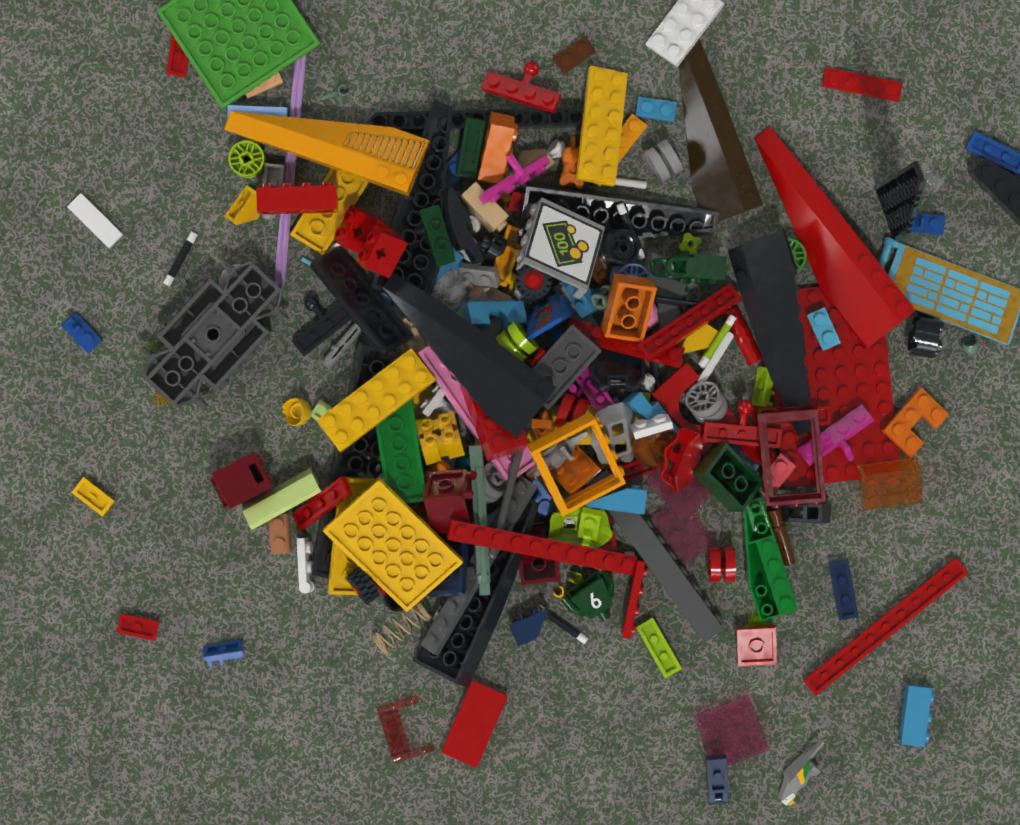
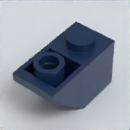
(529, 627)

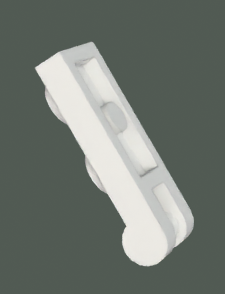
(304, 551)

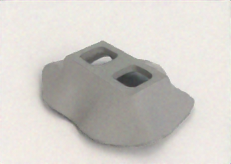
(611, 416)

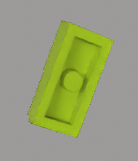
(762, 388)
(589, 525)

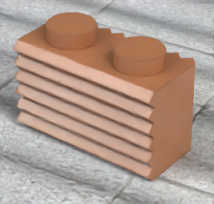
(280, 534)

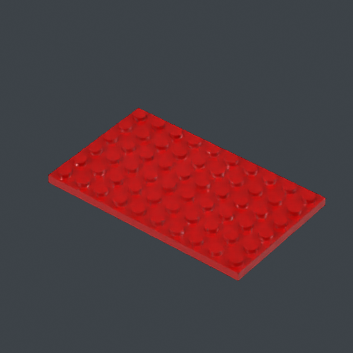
(844, 379)

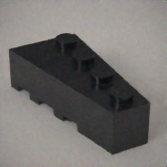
(1000, 186)

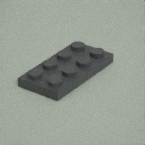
(566, 362)

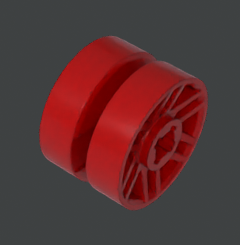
(569, 411)
(721, 564)

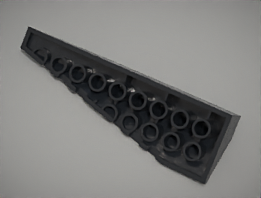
(475, 627)

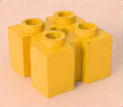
(439, 437)

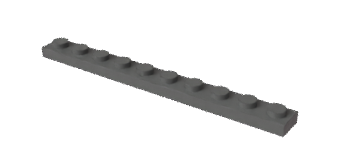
(456, 604)

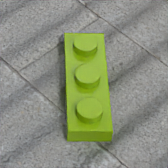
(658, 647)

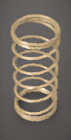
(383, 648)

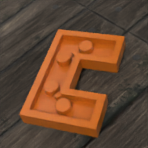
(900, 426)

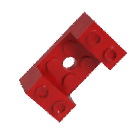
(372, 239)

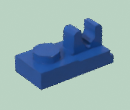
(928, 224)
(81, 332)
(543, 497)
(223, 651)

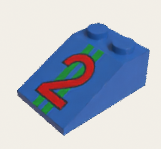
(548, 315)

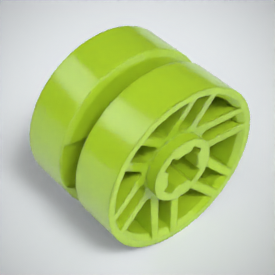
(251, 168)
(516, 341)

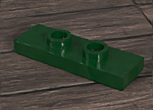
(471, 148)
(437, 235)

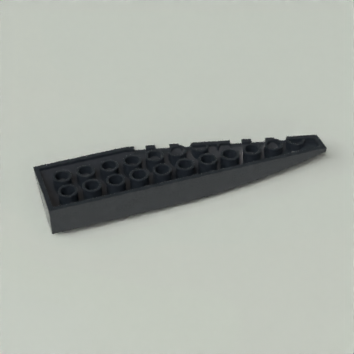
(360, 458)

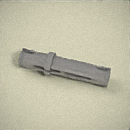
(328, 361)

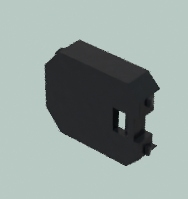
(617, 366)

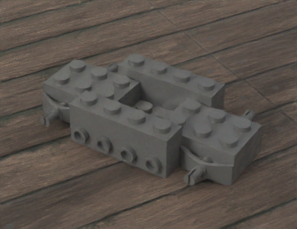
(195, 357)

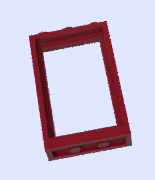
(786, 414)

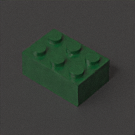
(728, 477)

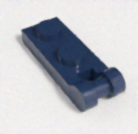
(717, 779)

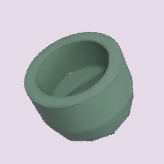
(970, 345)

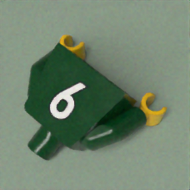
(590, 596)

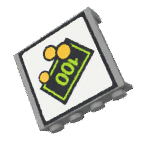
(561, 244)

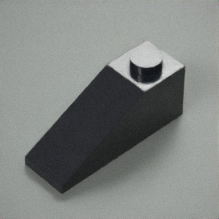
(805, 513)

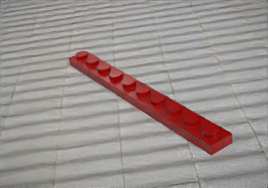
(541, 547)
(885, 626)

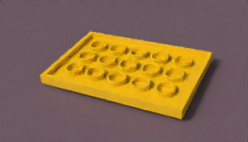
(393, 545)

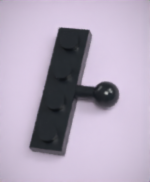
(323, 328)

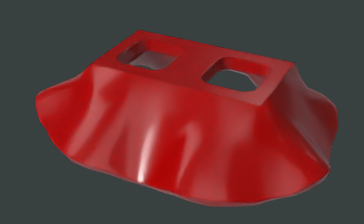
(684, 461)

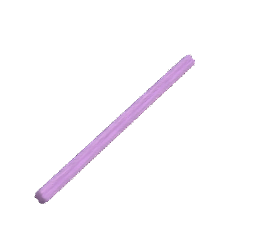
(289, 174)

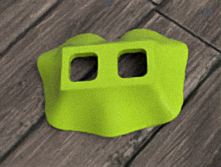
(559, 533)

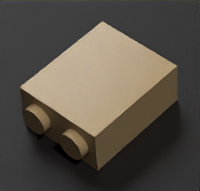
(490, 215)

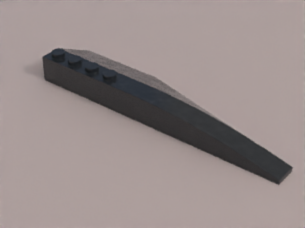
(901, 197)

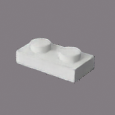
(651, 426)

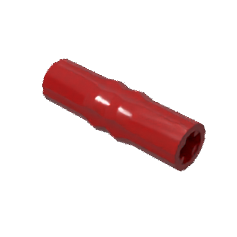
(743, 337)

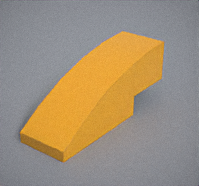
(506, 261)

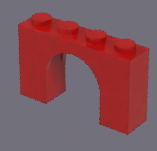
(669, 394)

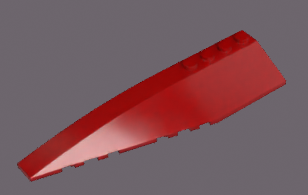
(834, 251)

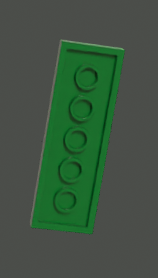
(401, 454)

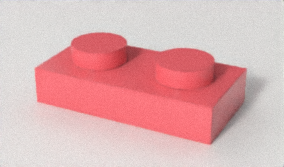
(780, 471)

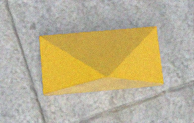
(244, 207)

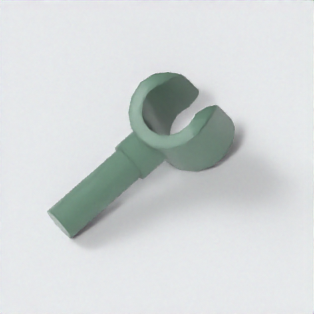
(335, 93)

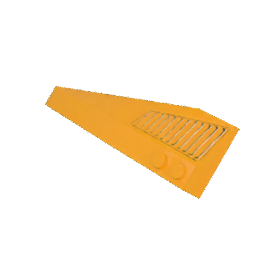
(360, 150)

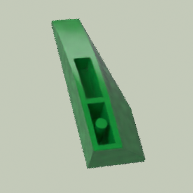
(765, 566)

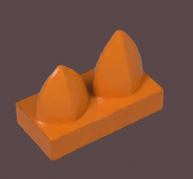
(543, 424)

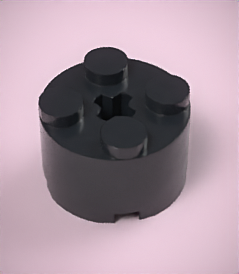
(924, 337)

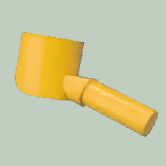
(510, 279)

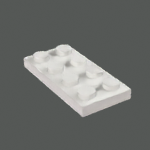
(683, 28)

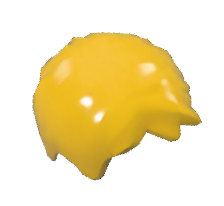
(297, 411)

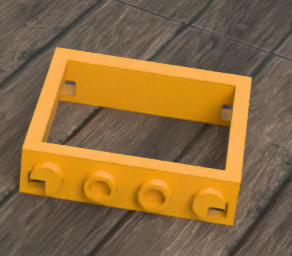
(593, 491)

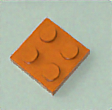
(575, 473)

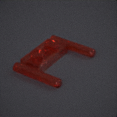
(395, 732)

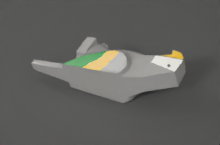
(557, 454)
(798, 774)

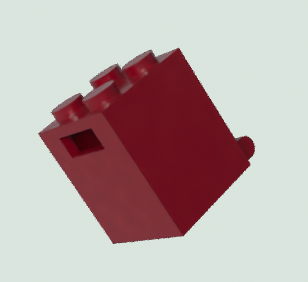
(236, 483)
(448, 498)

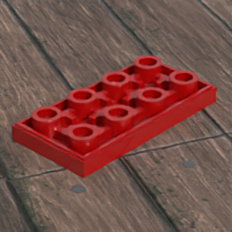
(474, 724)

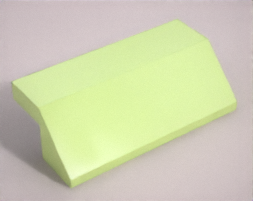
(281, 498)

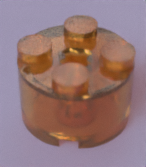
(651, 448)

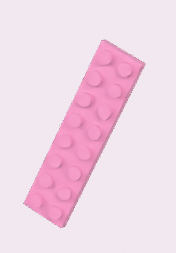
(452, 389)

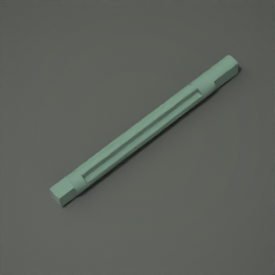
(480, 517)

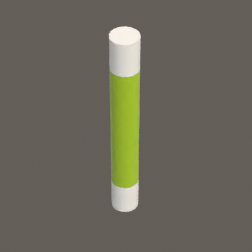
(717, 341)

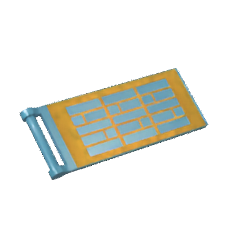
(954, 292)

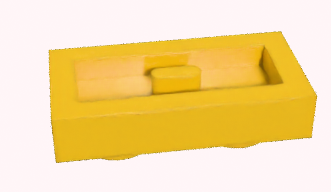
(93, 496)

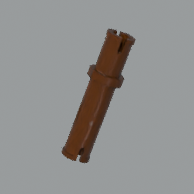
(779, 528)

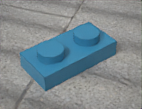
(656, 109)

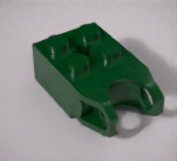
(692, 268)

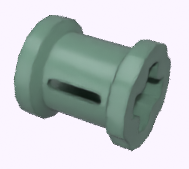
(601, 295)

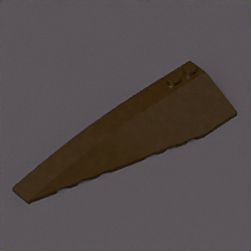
(716, 157)

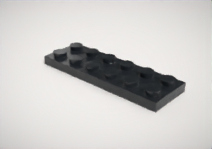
(360, 302)

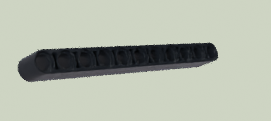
(526, 115)

